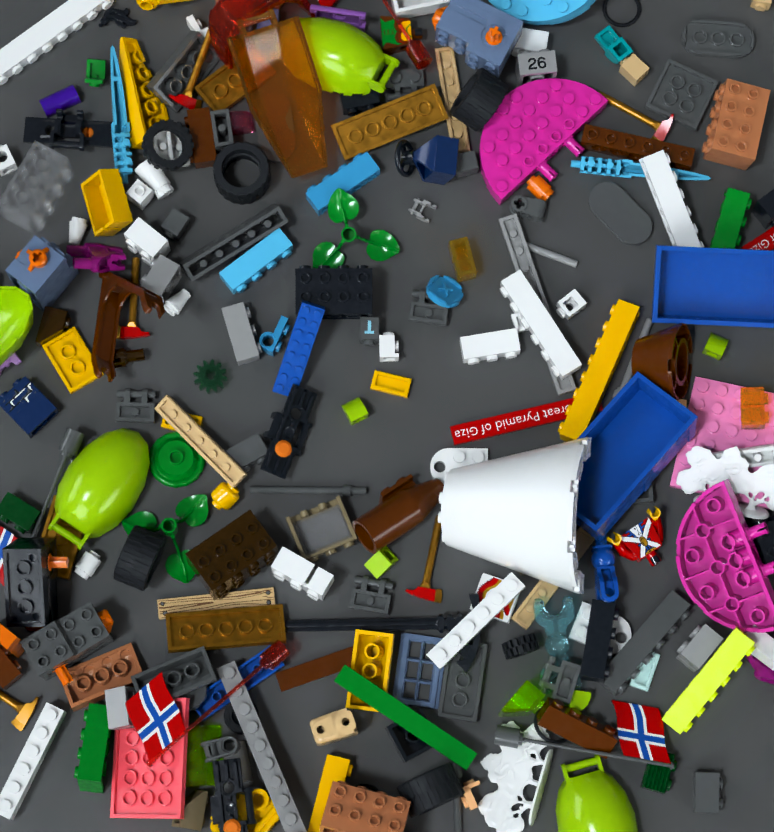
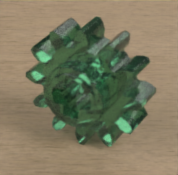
(215, 372)

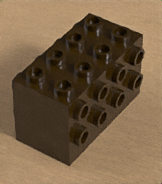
(232, 555)

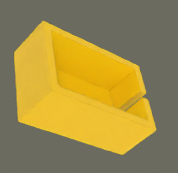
(106, 202)

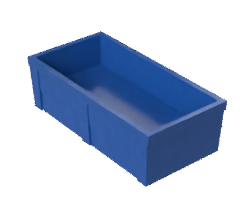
(713, 286)
(628, 450)

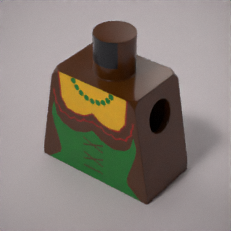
(393, 38)

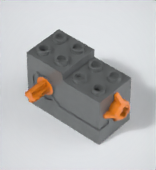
(68, 641)

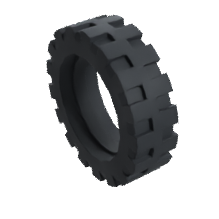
(179, 131)

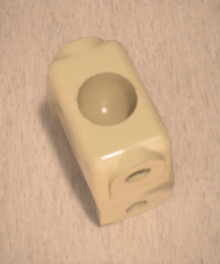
(330, 727)

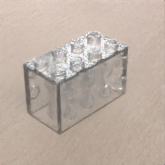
(36, 187)

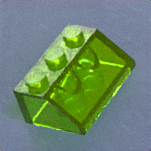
(524, 701)
(197, 771)

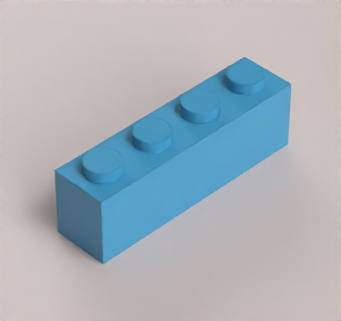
(348, 178)

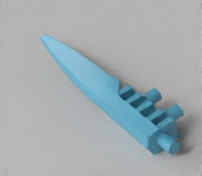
(119, 127)
(624, 168)

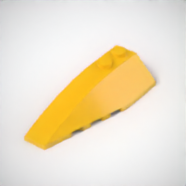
(141, 104)

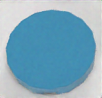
(444, 291)

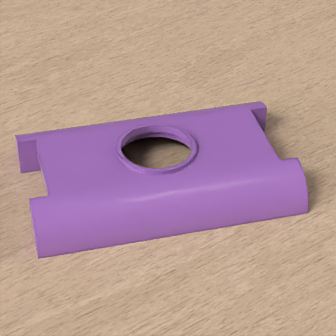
(349, 16)

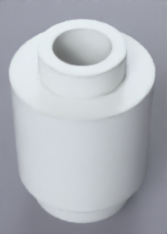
(87, 564)

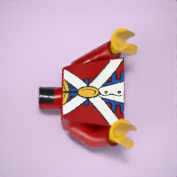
(641, 540)

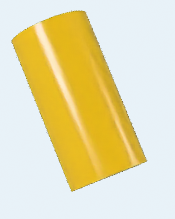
(371, 660)

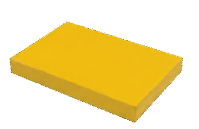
(71, 359)

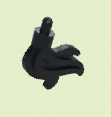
(118, 16)

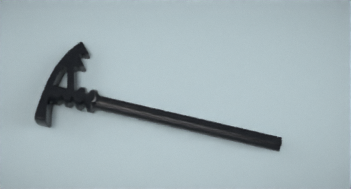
(439, 623)

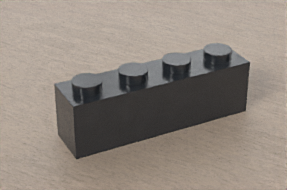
(598, 641)

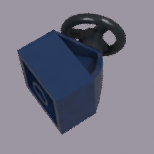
(434, 160)

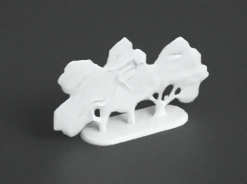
(709, 470)
(512, 772)

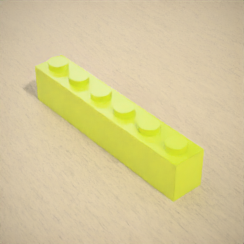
(708, 680)

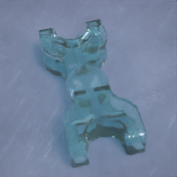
(555, 628)

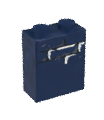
(27, 406)

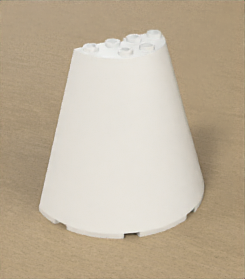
(519, 511)

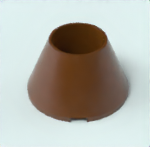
(665, 359)

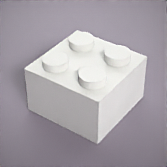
(146, 241)

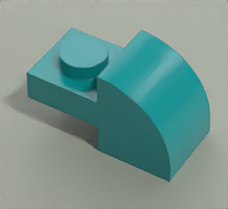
(615, 48)

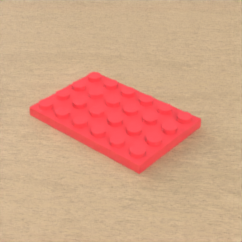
(146, 790)

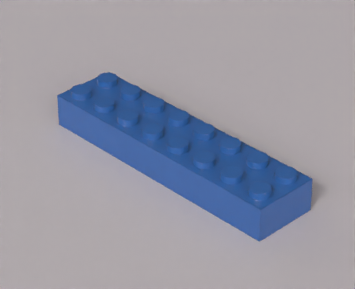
(299, 347)
(217, 690)

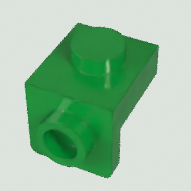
(95, 72)

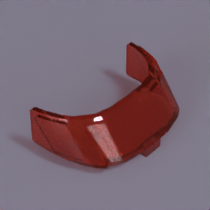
(224, 24)

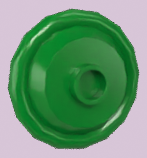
(175, 461)

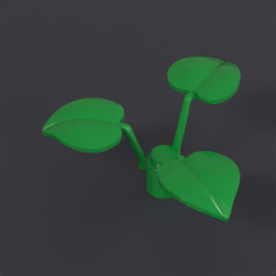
(342, 208)
(192, 511)

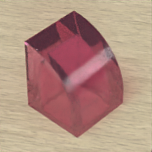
(241, 122)

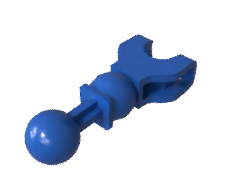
(605, 576)

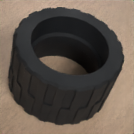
(479, 99)
(235, 152)
(139, 558)
(431, 789)

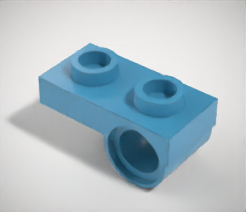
(281, 329)

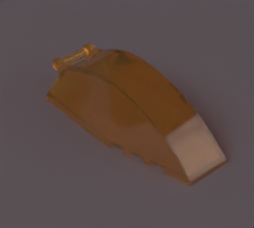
(282, 90)

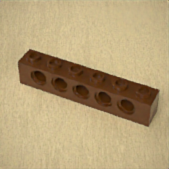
(633, 146)

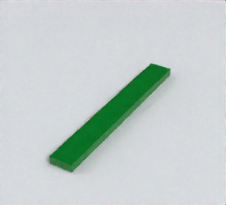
(405, 717)

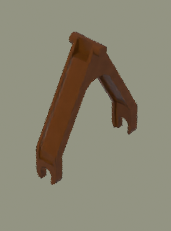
(112, 296)

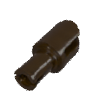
(123, 357)

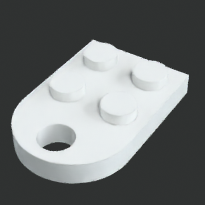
(456, 458)
(580, 627)

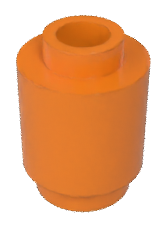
(539, 187)

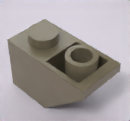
(193, 811)

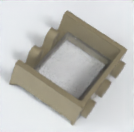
(322, 530)

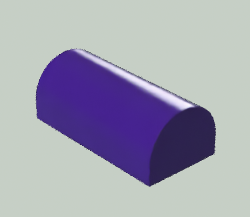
(61, 99)

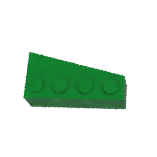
(731, 219)
(93, 750)

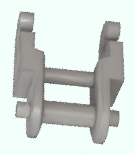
(424, 203)

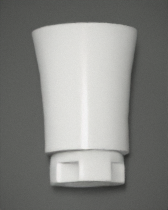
(154, 179)

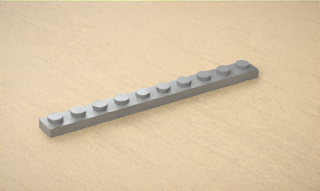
(523, 261)
(261, 749)

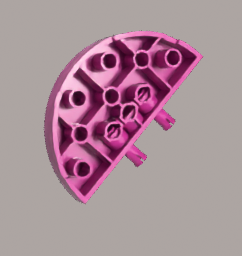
(531, 129)
(723, 564)

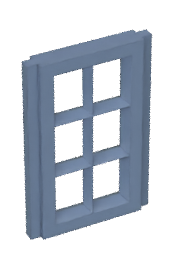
(401, 670)

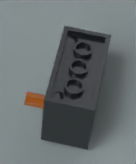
(30, 582)

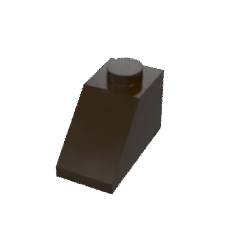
(52, 325)

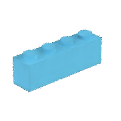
(256, 261)

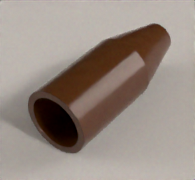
(399, 511)

